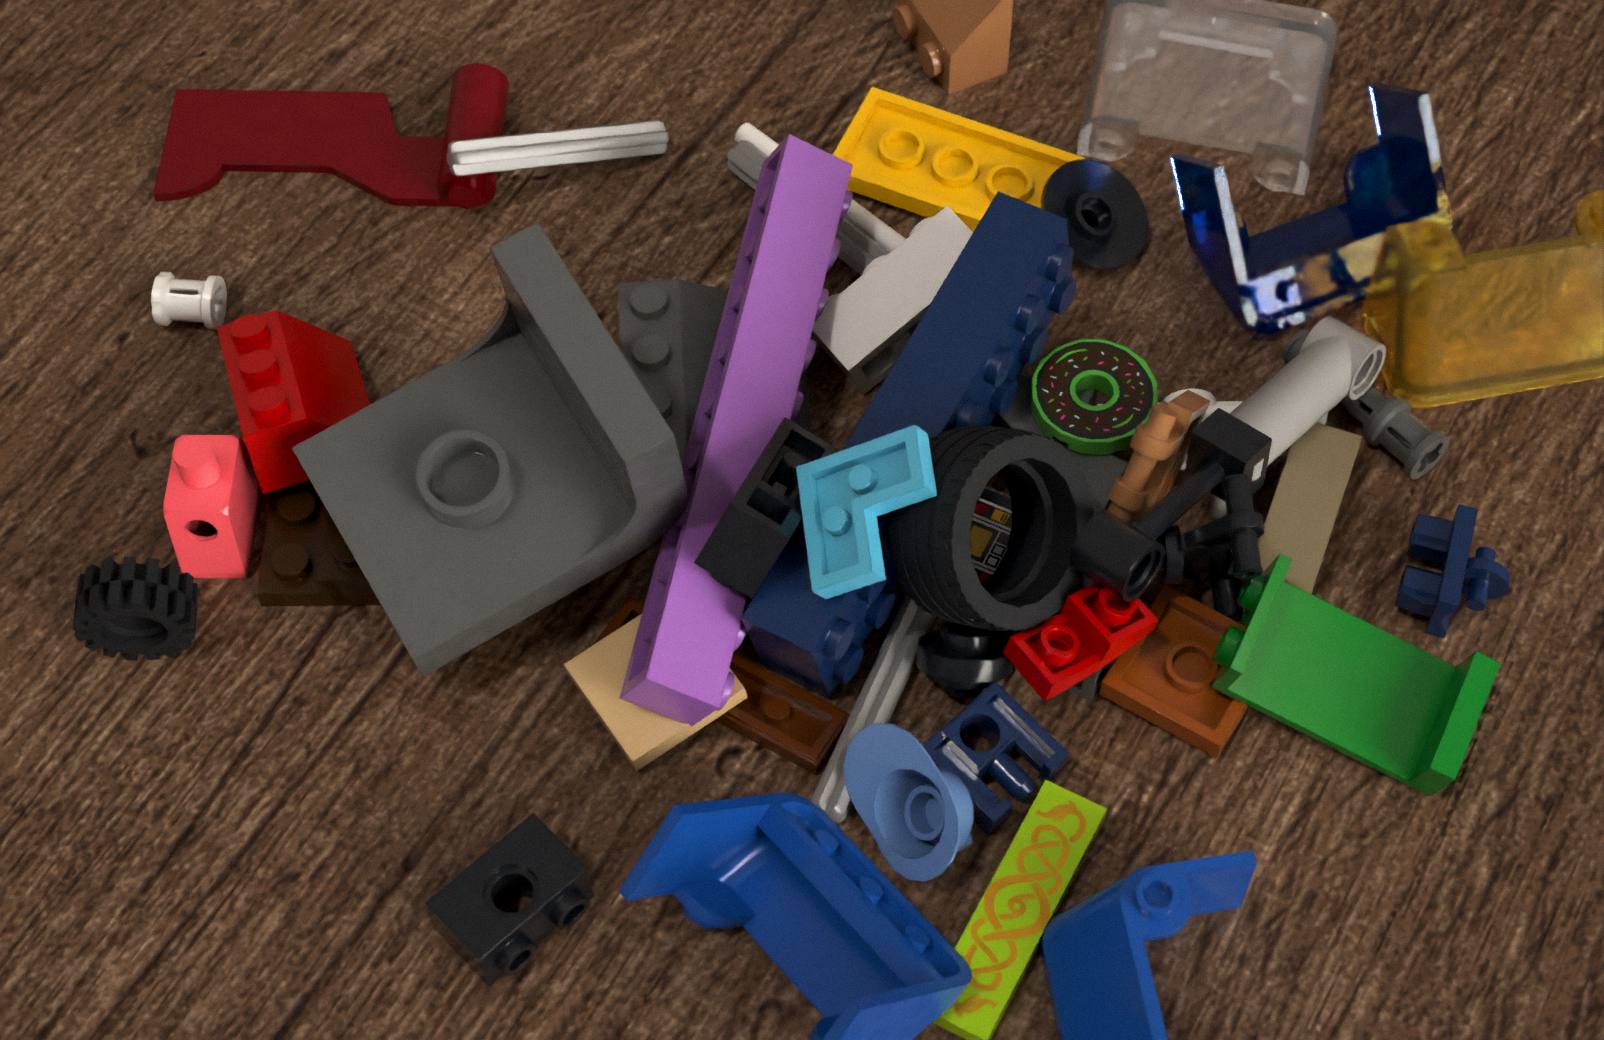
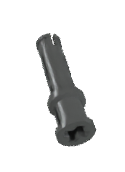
(1388, 423)

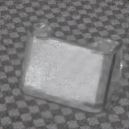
(1214, 78)

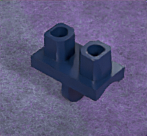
(1439, 593)

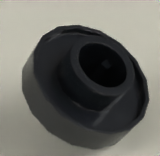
(963, 658)

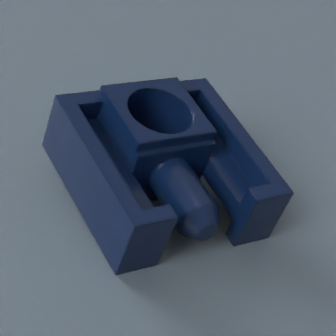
(1004, 726)

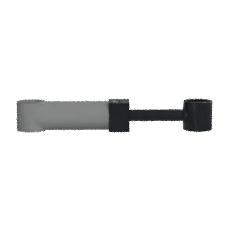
(1329, 367)

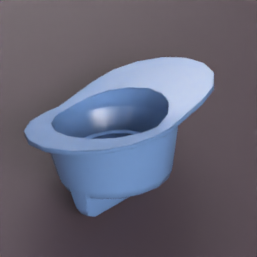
(907, 802)

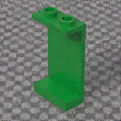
(1351, 682)

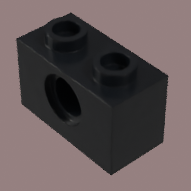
(523, 863)

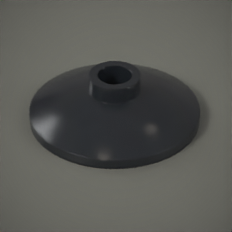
(1108, 204)

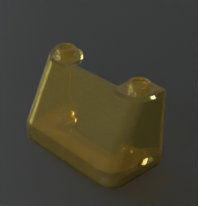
(1487, 318)

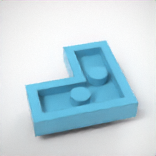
(846, 495)

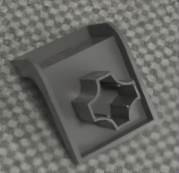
(501, 468)

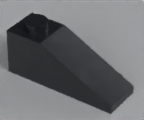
(762, 511)

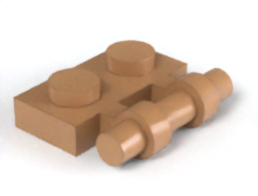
(1157, 455)

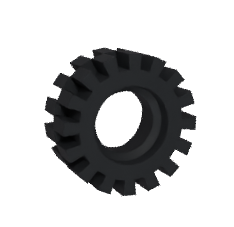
(135, 608)

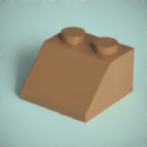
(957, 38)

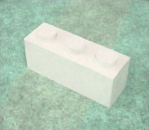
(879, 311)

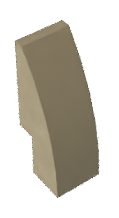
(1308, 502)

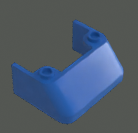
(811, 907)
(1098, 951)

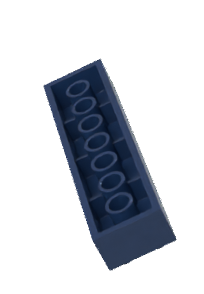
(948, 376)

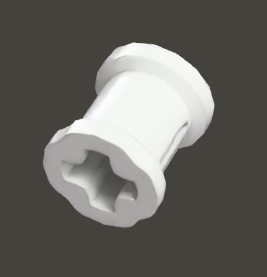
(189, 300)

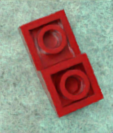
(1078, 640)

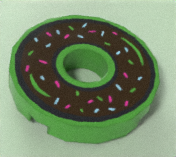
(1092, 366)

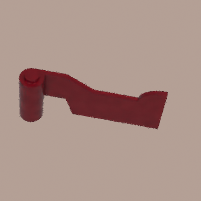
(333, 135)

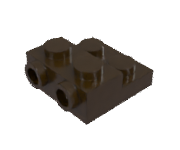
(306, 555)

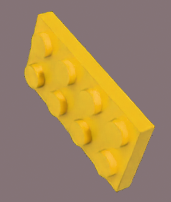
(938, 159)

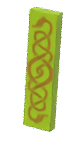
(1020, 905)

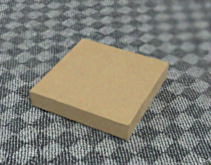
(636, 730)

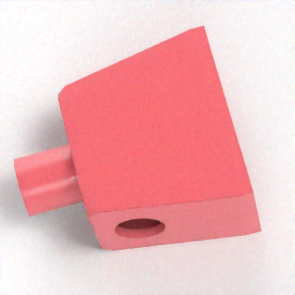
(214, 484)

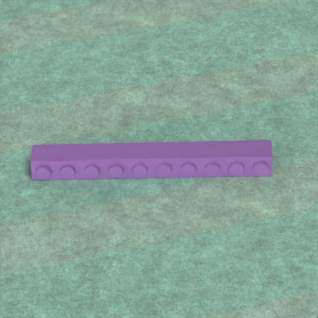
(748, 389)

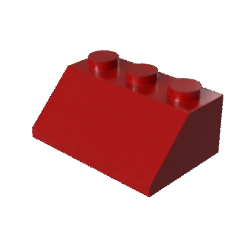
(287, 388)

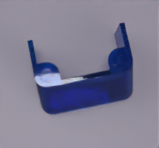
(1329, 255)

